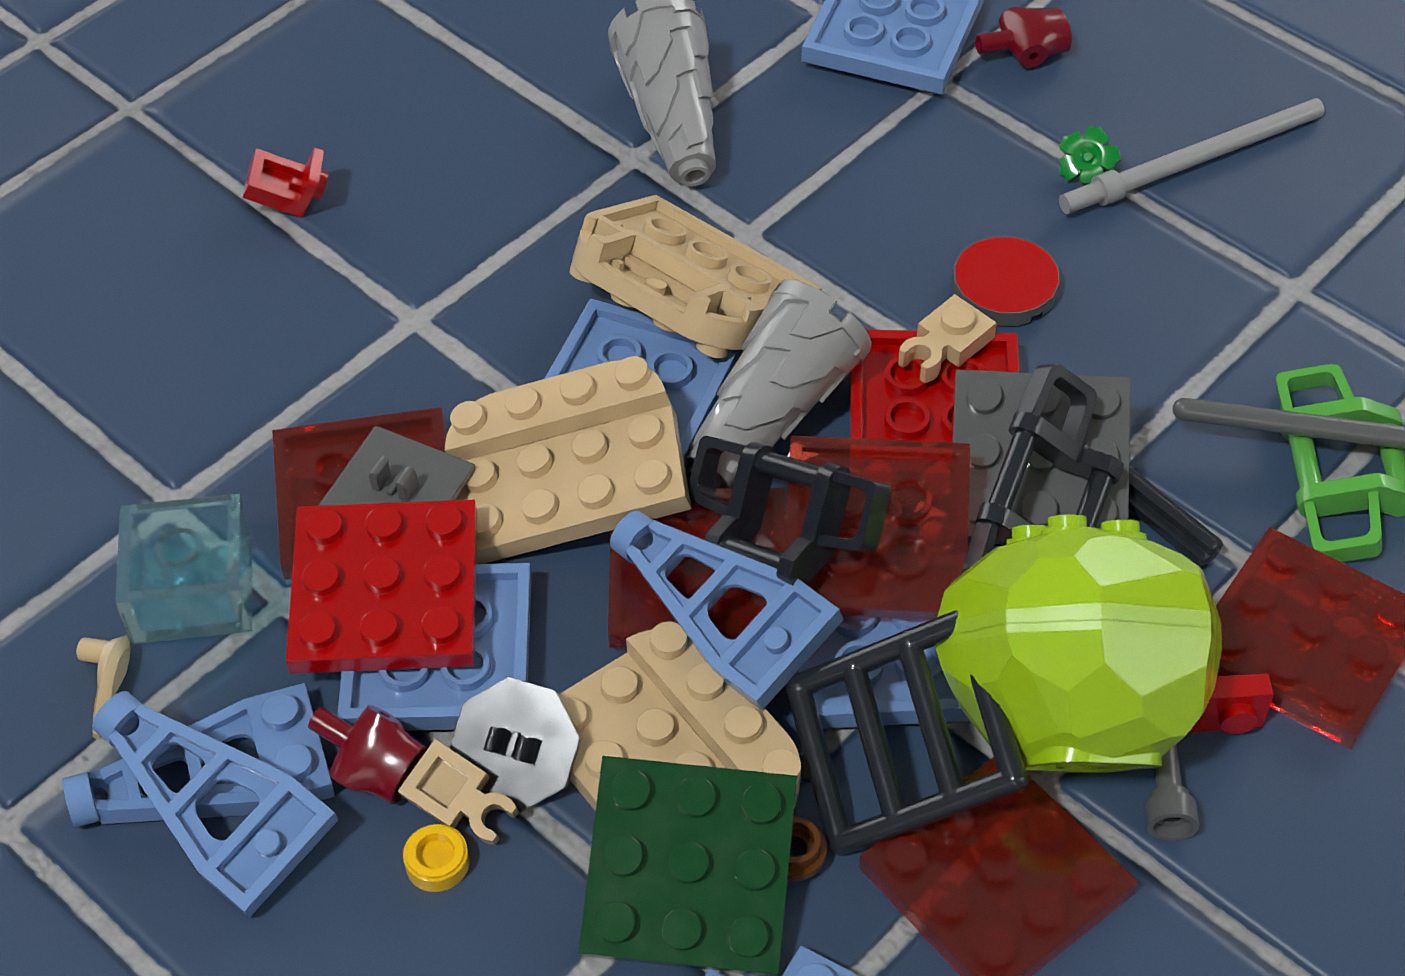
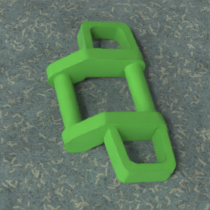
(1371, 491)

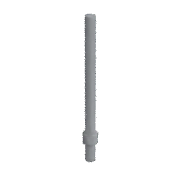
(1113, 185)

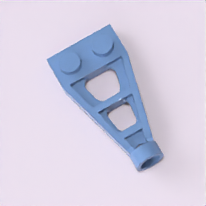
(775, 640)
(271, 720)
(263, 846)

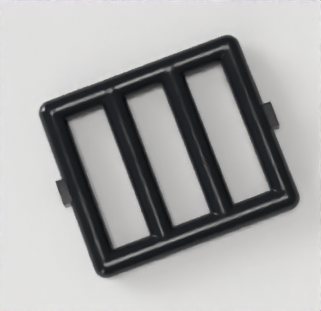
(896, 815)

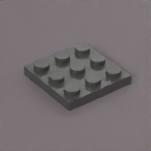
(982, 418)

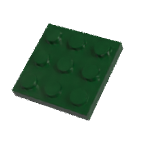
(688, 866)

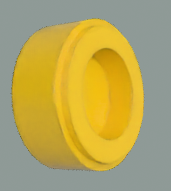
(436, 858)

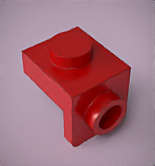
(284, 182)
(1237, 704)

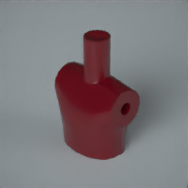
(1029, 35)
(373, 752)

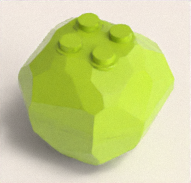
(1085, 644)

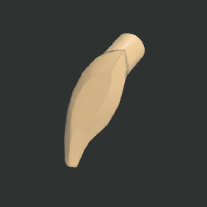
(112, 666)

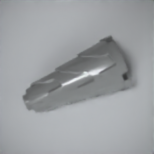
(668, 77)
(785, 368)

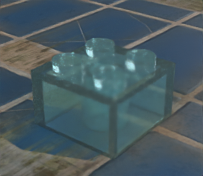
(184, 569)

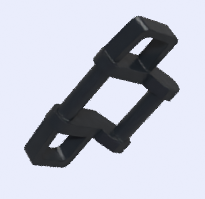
(1058, 447)
(748, 501)

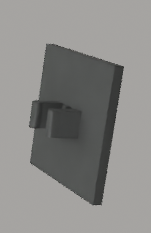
(398, 470)

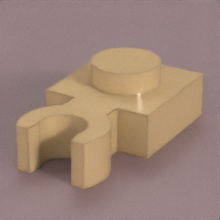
(949, 333)
(450, 788)

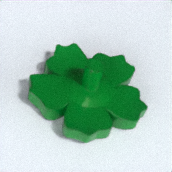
(1087, 155)

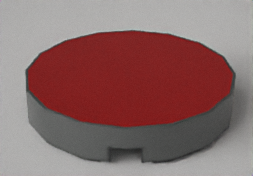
(1007, 279)

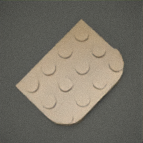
(678, 271)
(569, 457)
(673, 709)

